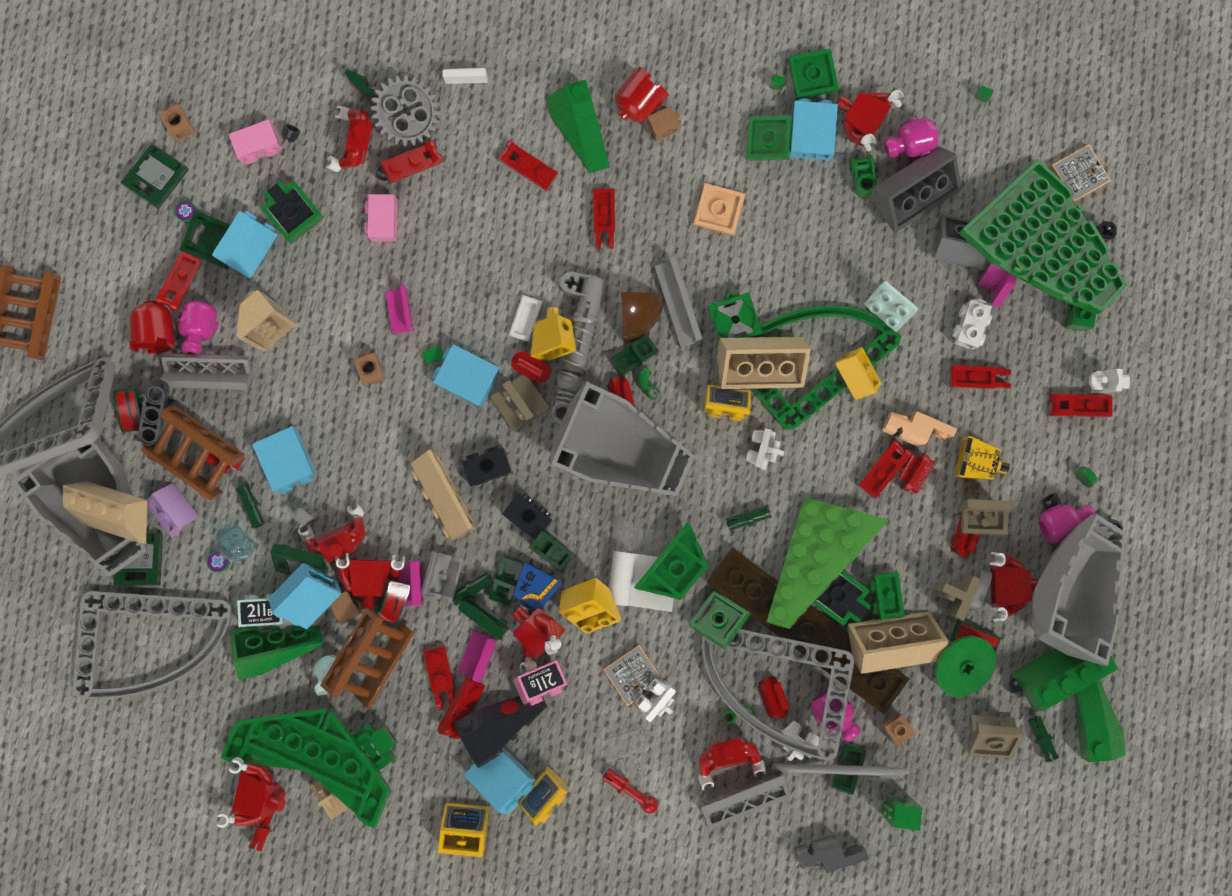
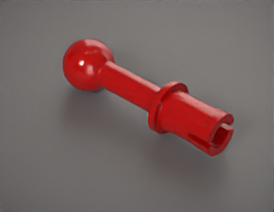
(648, 803)
(262, 830)

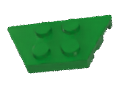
(676, 567)

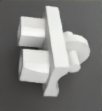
(1108, 381)
(766, 439)
(658, 702)
(793, 730)

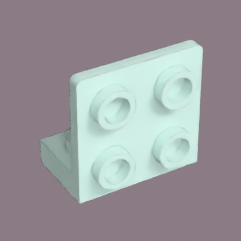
(890, 306)

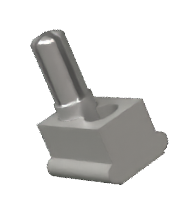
(304, 517)

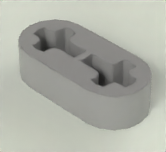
(980, 595)

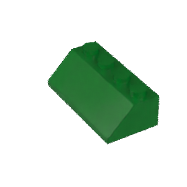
(1057, 677)

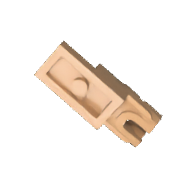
(917, 428)

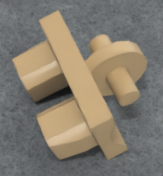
(330, 803)

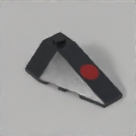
(491, 727)

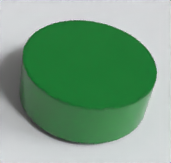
(1086, 476)

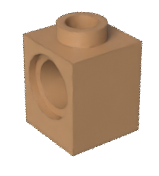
(664, 123)
(180, 130)
(376, 375)
(346, 607)
(897, 728)

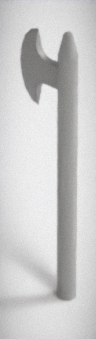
(879, 774)

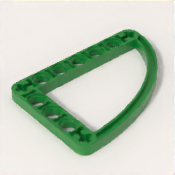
(828, 383)

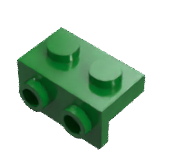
(886, 595)

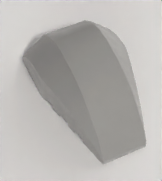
(617, 445)
(43, 492)
(1078, 592)

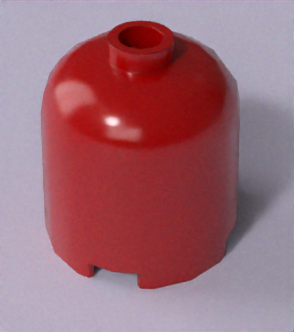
(639, 96)
(151, 328)

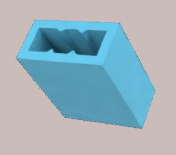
(813, 129)
(245, 244)
(466, 375)
(285, 460)
(304, 596)
(501, 781)

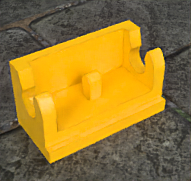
(858, 373)

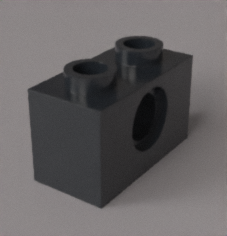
(500, 468)
(515, 511)

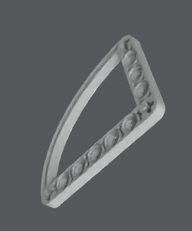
(100, 377)
(96, 611)
(787, 653)

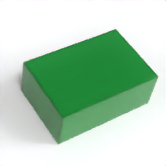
(777, 82)
(984, 94)
(433, 355)

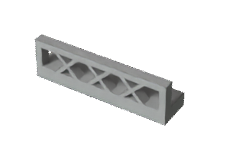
(678, 303)
(207, 376)
(745, 793)

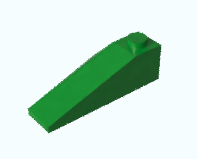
(576, 118)
(263, 650)
(1097, 725)

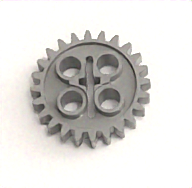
(395, 93)

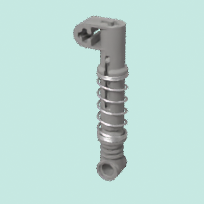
(584, 323)

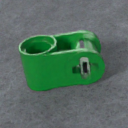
(863, 172)

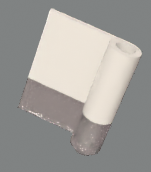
(632, 557)

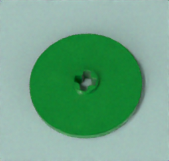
(964, 652)

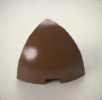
(640, 313)

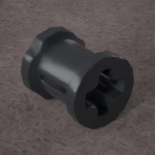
(1110, 233)

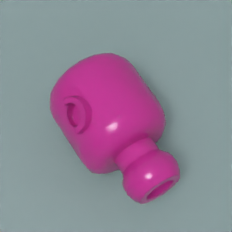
(913, 139)
(197, 325)
(1061, 520)
(850, 729)

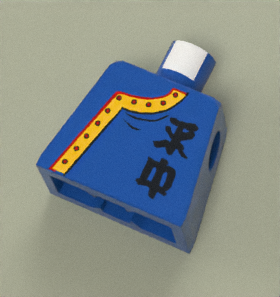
(535, 587)

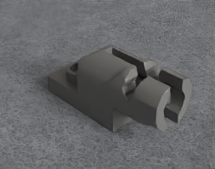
(830, 853)

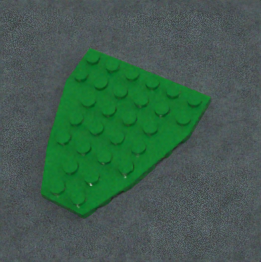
(1046, 241)

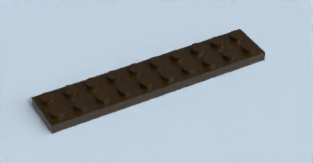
(755, 590)

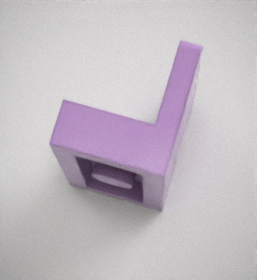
(171, 509)

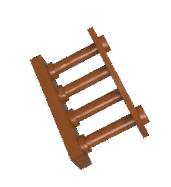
(44, 307)
(209, 442)
(353, 650)

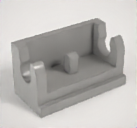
(442, 576)

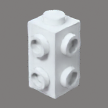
(974, 319)

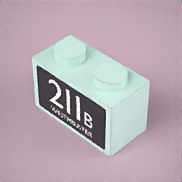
(256, 612)

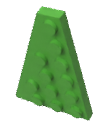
(819, 550)

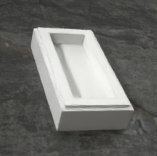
(465, 75)
(525, 318)

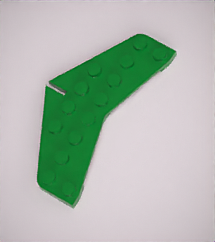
(325, 753)

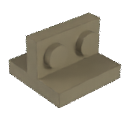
(519, 402)
(984, 516)
(960, 597)
(994, 736)

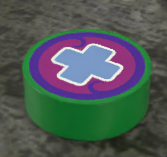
(185, 211)
(217, 563)

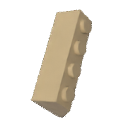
(262, 321)
(762, 362)
(443, 495)
(107, 510)
(896, 642)

